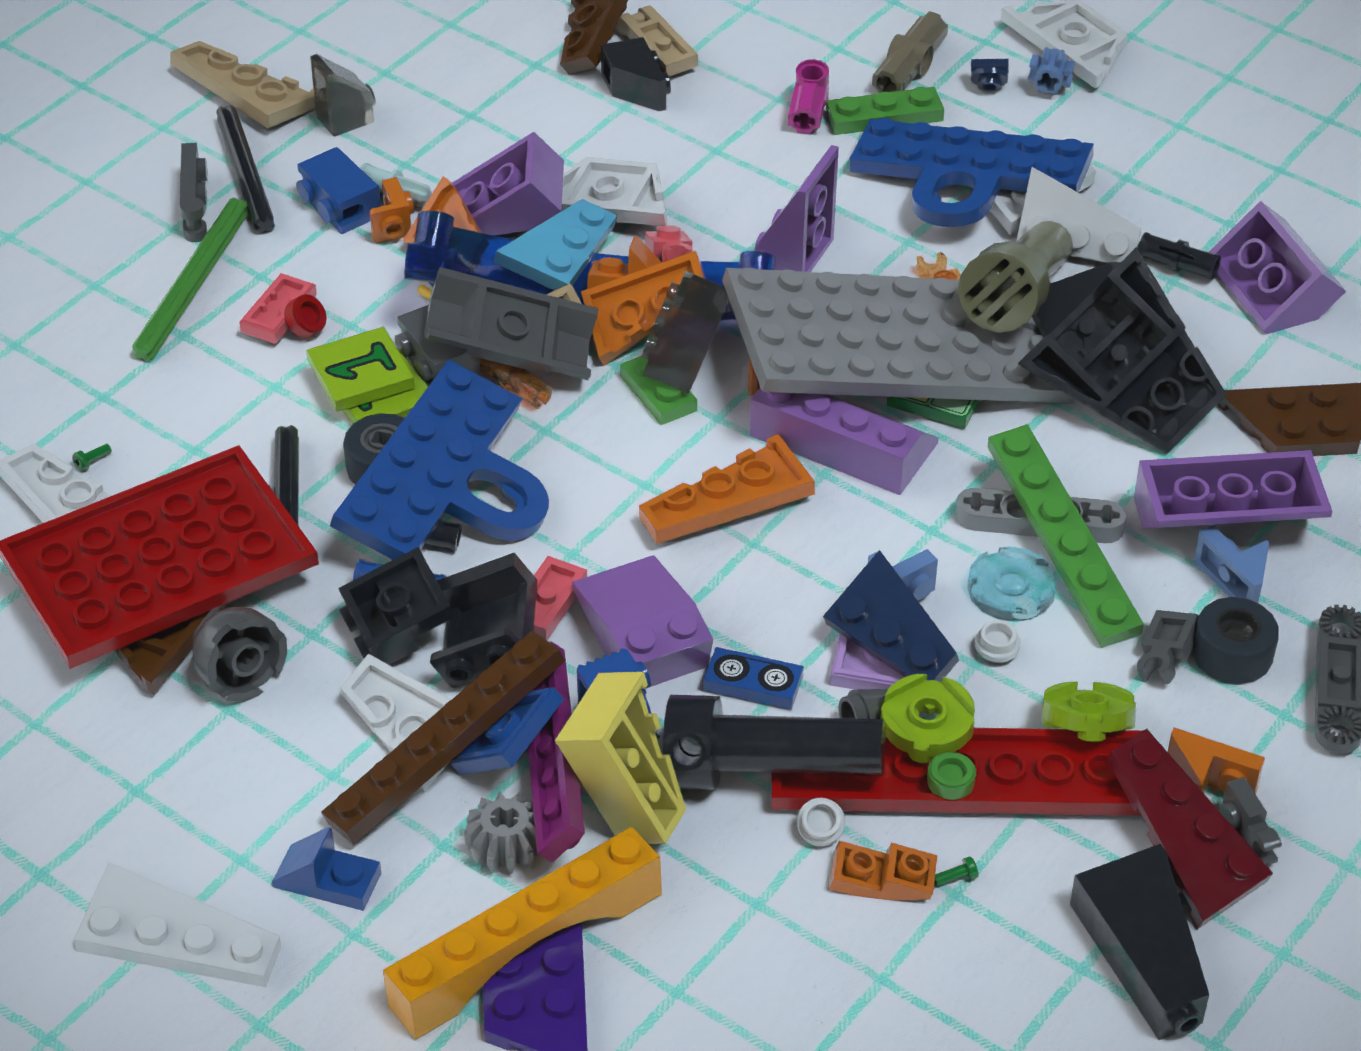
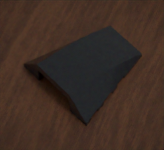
(1130, 359)

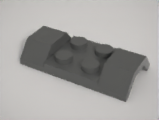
(510, 324)

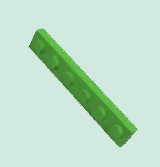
(1065, 536)

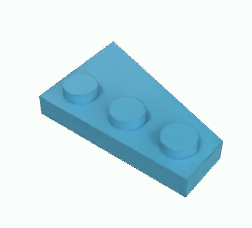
(560, 246)

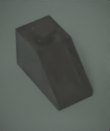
(340, 97)

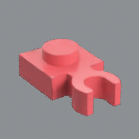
(668, 242)

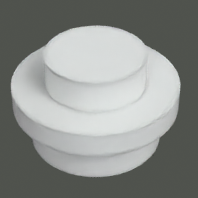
(997, 641)
(820, 822)

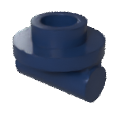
(989, 73)

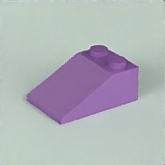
(515, 187)
(807, 221)
(649, 616)

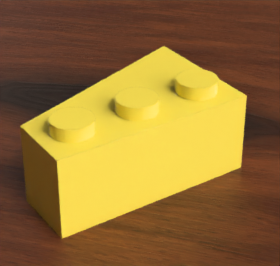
(619, 758)

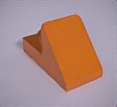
(612, 268)
(1213, 762)

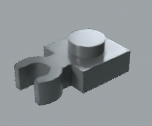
(1166, 639)
(1248, 818)

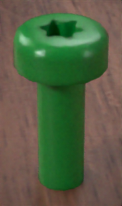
(81, 460)
(968, 869)

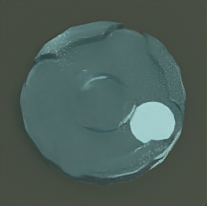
(1012, 584)

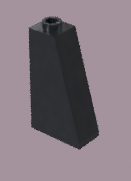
(1145, 938)

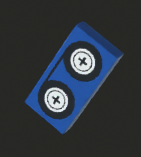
(753, 678)

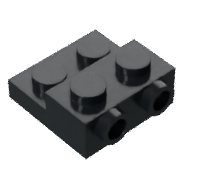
(394, 607)

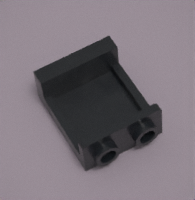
(492, 613)

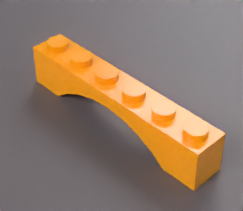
(447, 972)

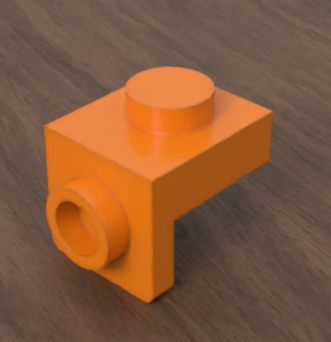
(393, 218)

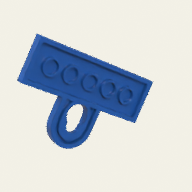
(968, 158)
(431, 462)

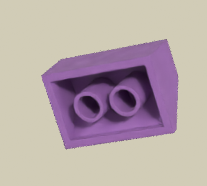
(1274, 272)

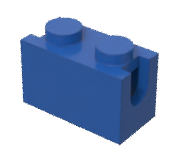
(338, 189)

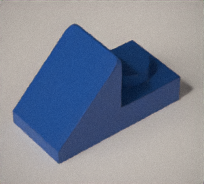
(323, 873)

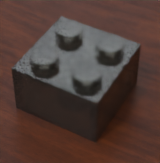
(684, 331)

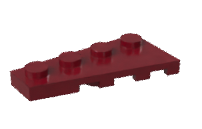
(1203, 849)

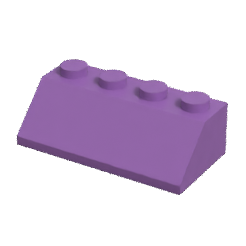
(842, 436)
(1230, 489)

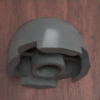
(238, 652)

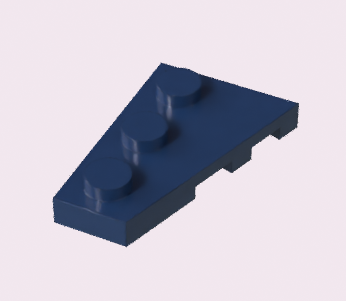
(891, 623)

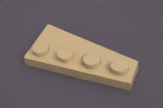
(243, 85)

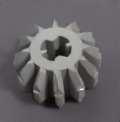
(502, 832)

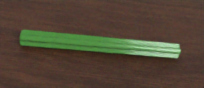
(189, 280)

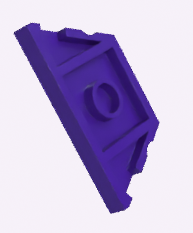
(540, 997)

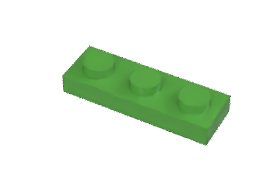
(905, 106)

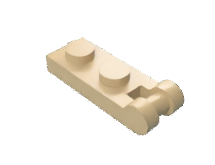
(672, 50)

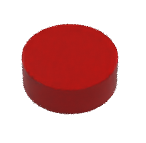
(305, 316)

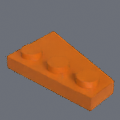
(633, 302)

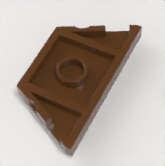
(1300, 417)
(159, 654)

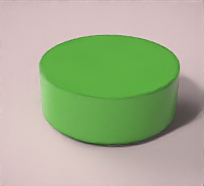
(951, 775)

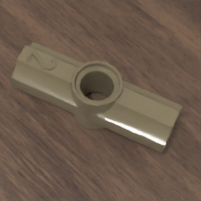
(910, 53)

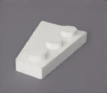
(391, 702)

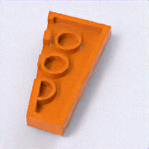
(741, 489)

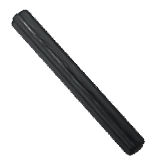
(245, 169)

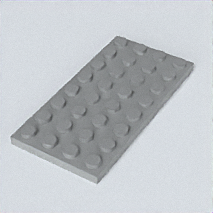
(877, 338)

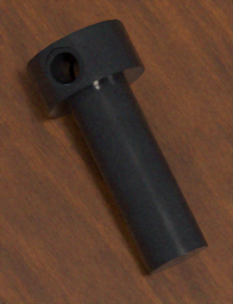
(765, 743)

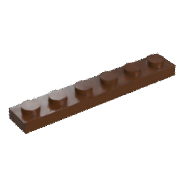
(442, 737)

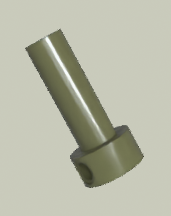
(1012, 279)

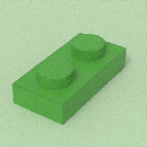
(659, 398)

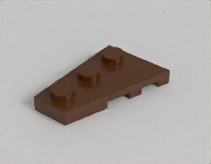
(591, 27)

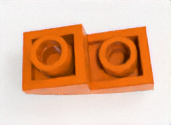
(892, 875)

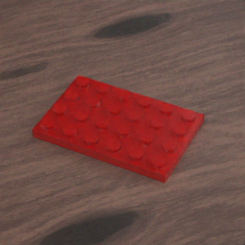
(155, 555)

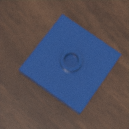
(510, 735)

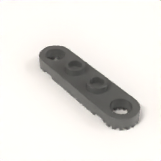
(1338, 679)

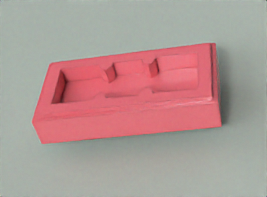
(266, 316)

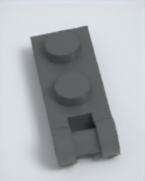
(193, 192)

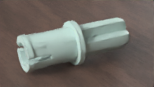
(419, 191)

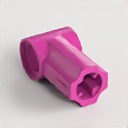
(809, 96)

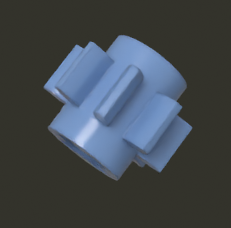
(1051, 71)

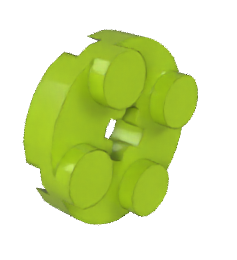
(1089, 711)
(924, 737)

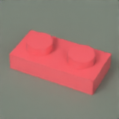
(554, 593)

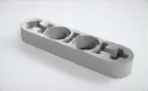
(988, 521)

